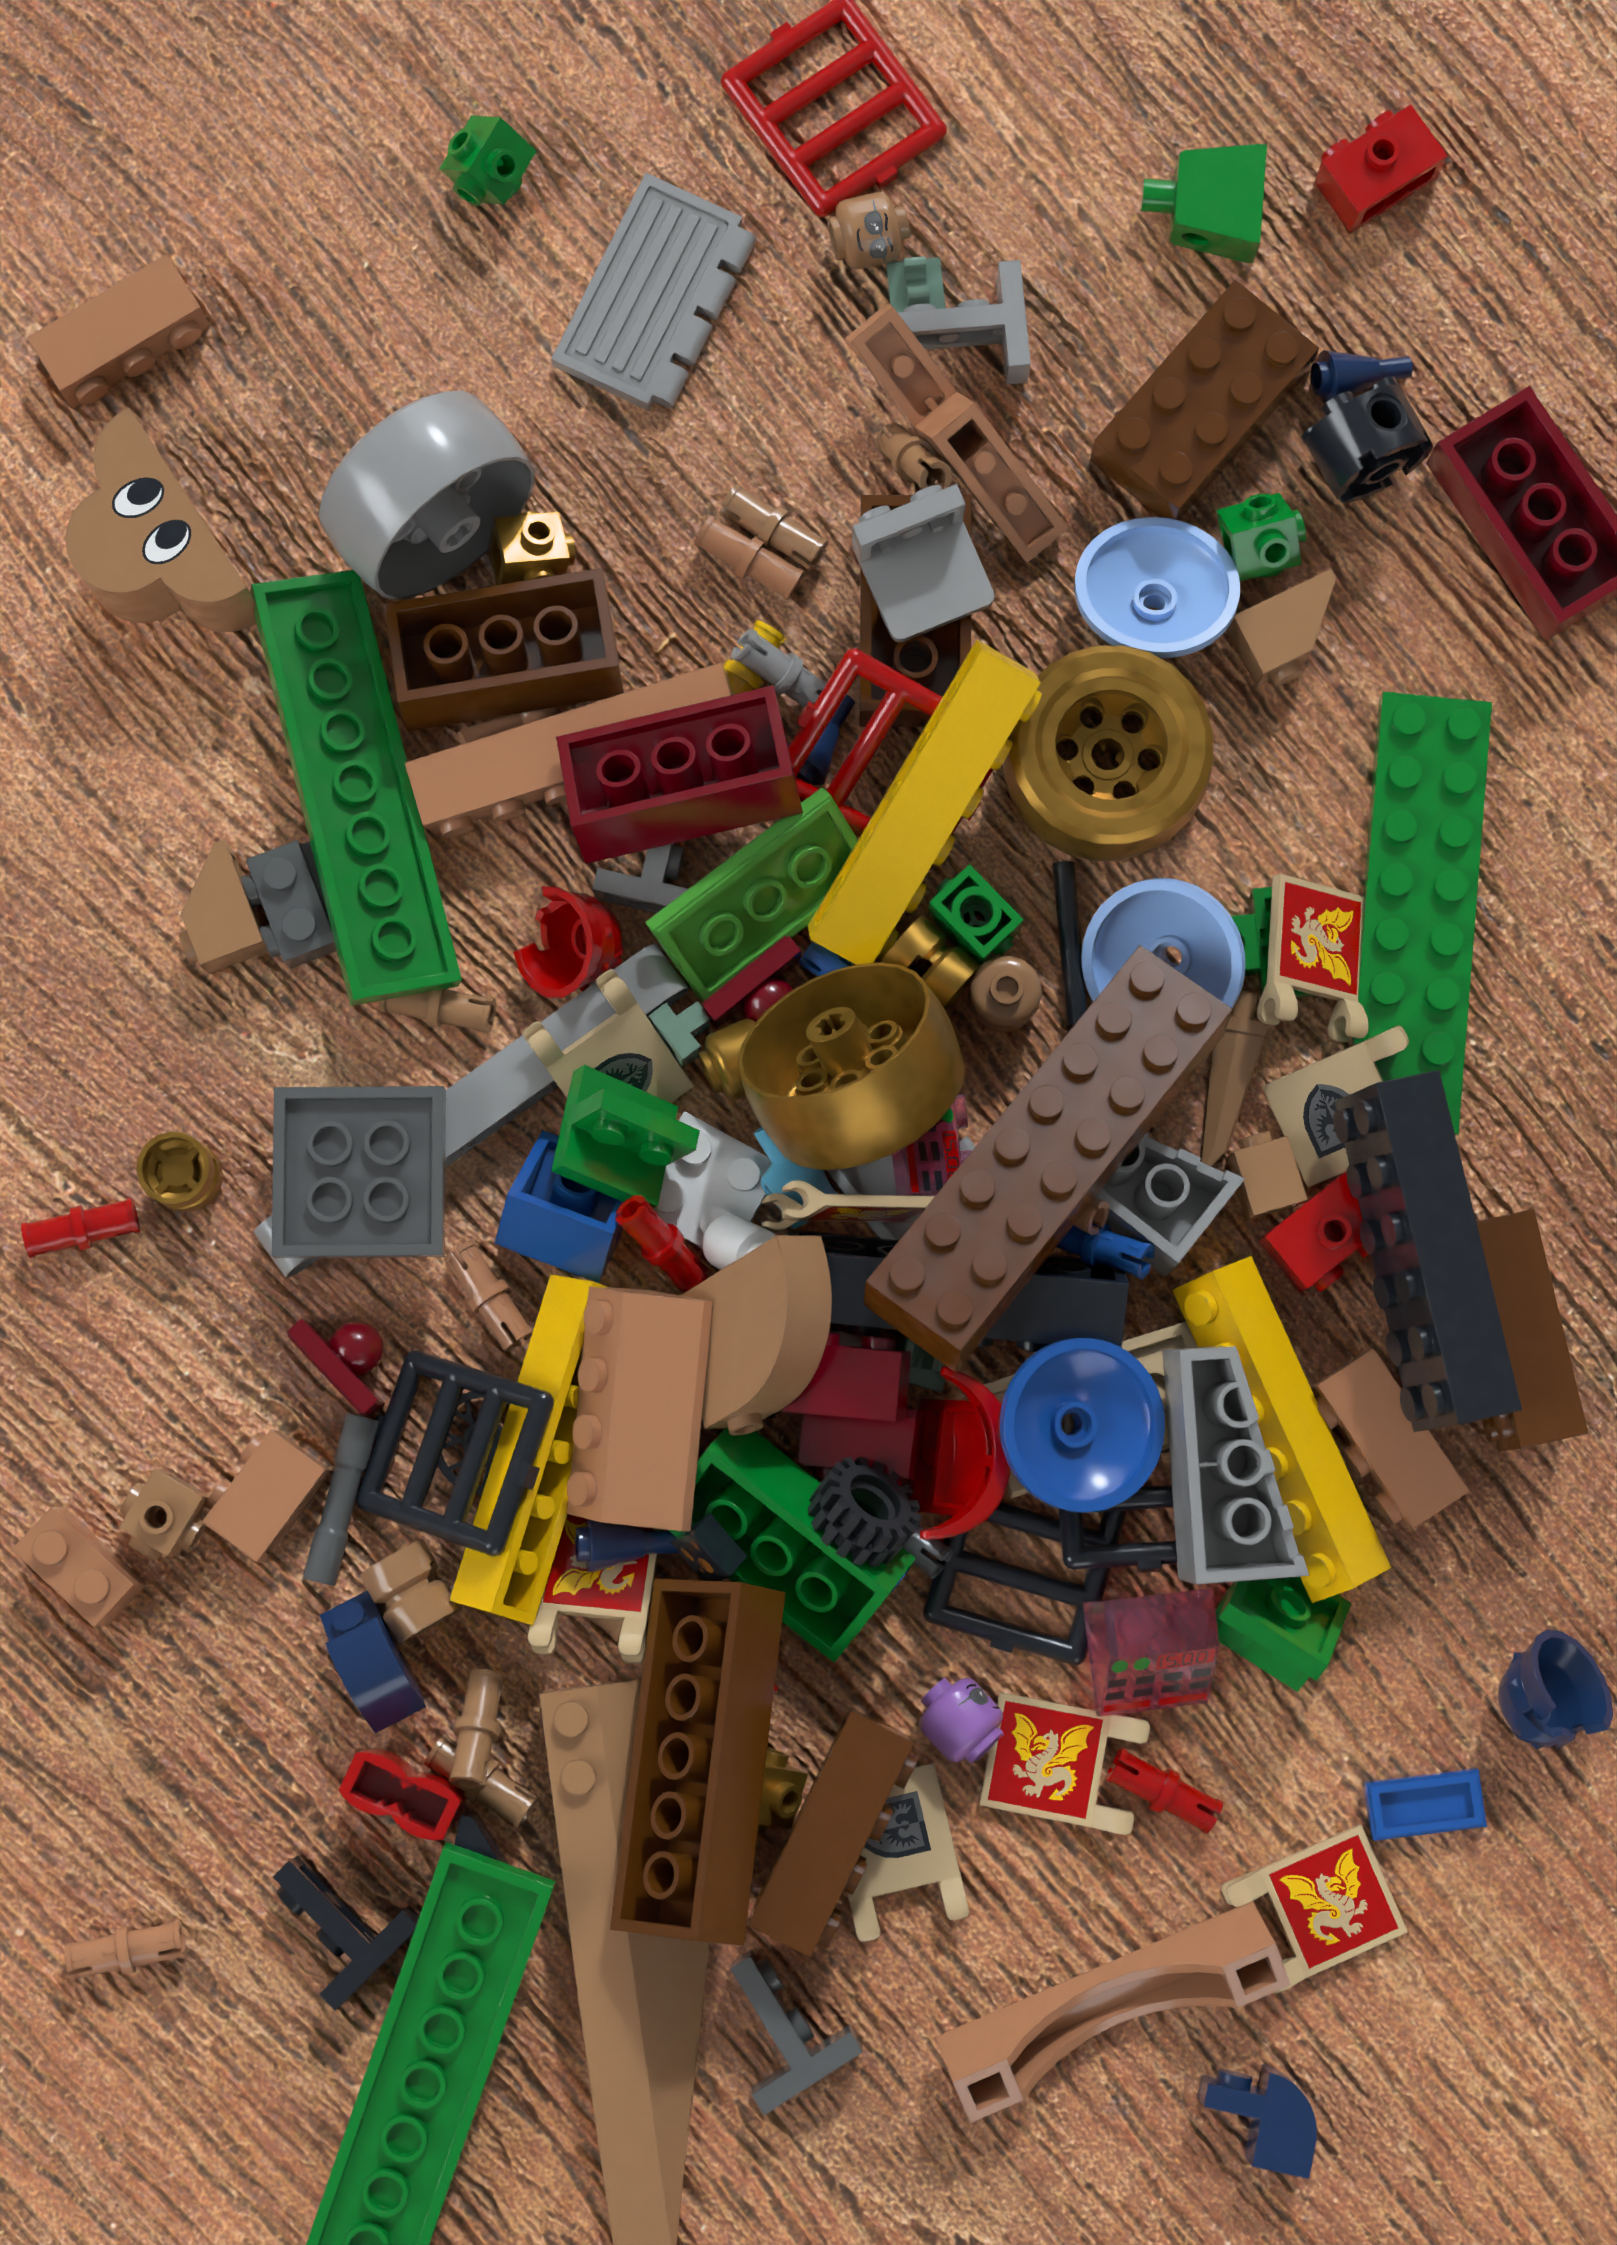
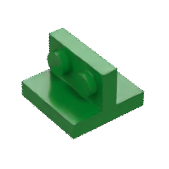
(619, 1137)
(1280, 1627)

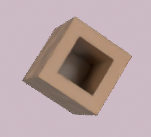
(1269, 1173)

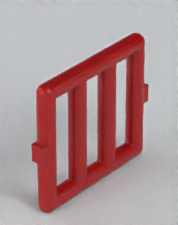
(796, 161)
(817, 716)

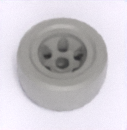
(424, 493)

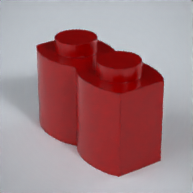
(388, 1785)

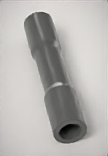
(331, 1534)

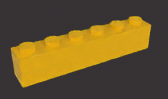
(924, 805)
(1313, 1481)
(516, 1579)

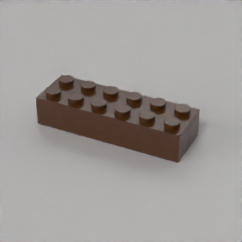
(698, 1761)

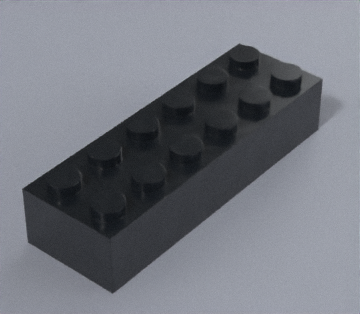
(1425, 1253)
(1056, 1304)

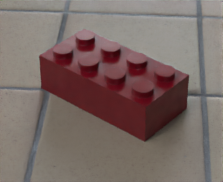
(1532, 510)

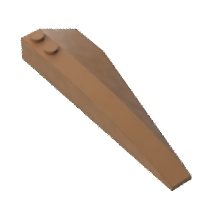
(633, 1989)

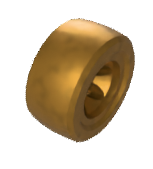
(1175, 729)
(818, 1072)

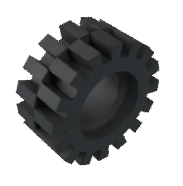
(864, 1511)

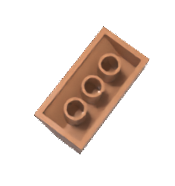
(639, 1408)

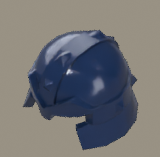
(1554, 1692)

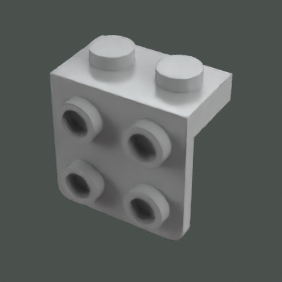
(921, 563)

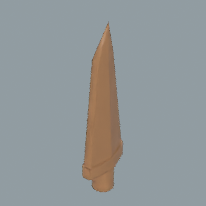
(1230, 1075)

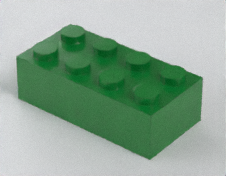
(764, 1508)

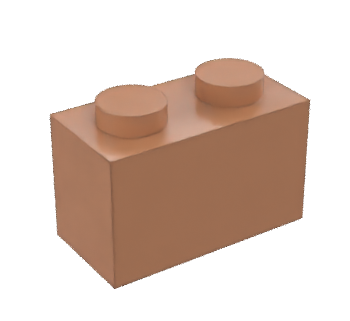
(265, 1494)
(79, 1566)

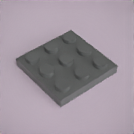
(359, 1172)

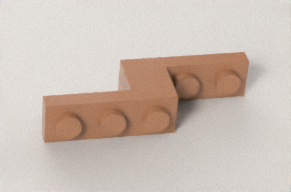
(957, 432)

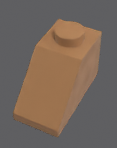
(1282, 630)
(219, 916)

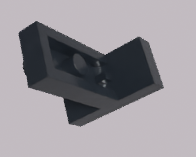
(341, 1929)

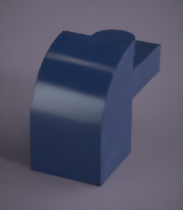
(371, 1662)
(1282, 2119)

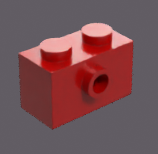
(1379, 167)
(1317, 1237)

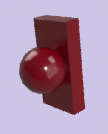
(756, 985)
(351, 1353)

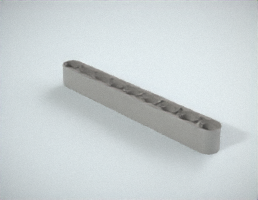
(516, 1076)

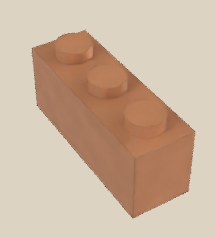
(119, 332)
(1404, 1465)

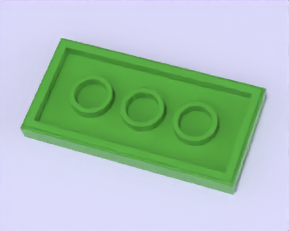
(755, 896)

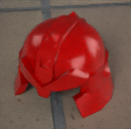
(578, 943)

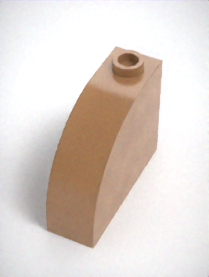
(764, 1331)

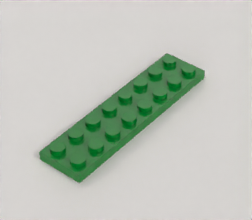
(354, 787)
(1424, 881)
(433, 2052)

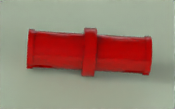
(80, 1228)
(661, 1243)
(1164, 1790)

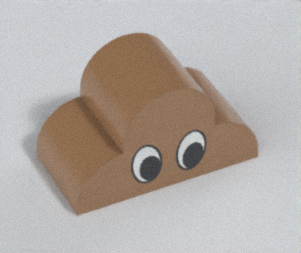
(146, 543)

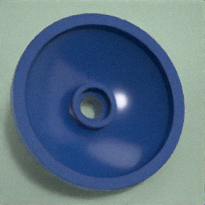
(1114, 1429)

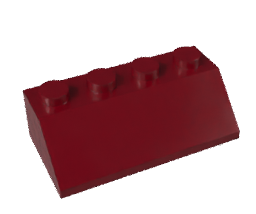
(678, 775)

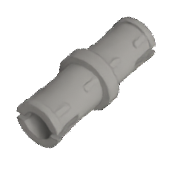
(778, 669)

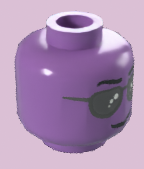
(961, 1720)

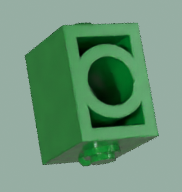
(970, 896)

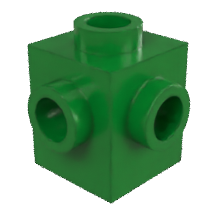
(487, 161)
(1262, 535)

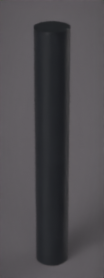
(1069, 941)

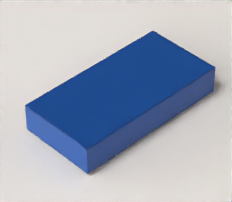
(1424, 1804)

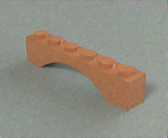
(1209, 1964)

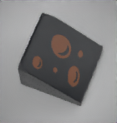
(709, 1550)

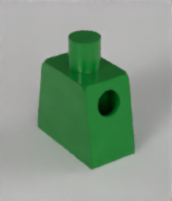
(1213, 200)

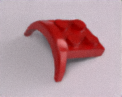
(961, 1459)

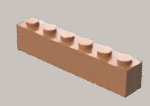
(524, 764)

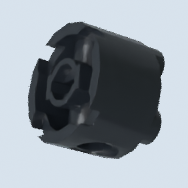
(1367, 440)

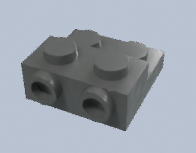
(293, 901)

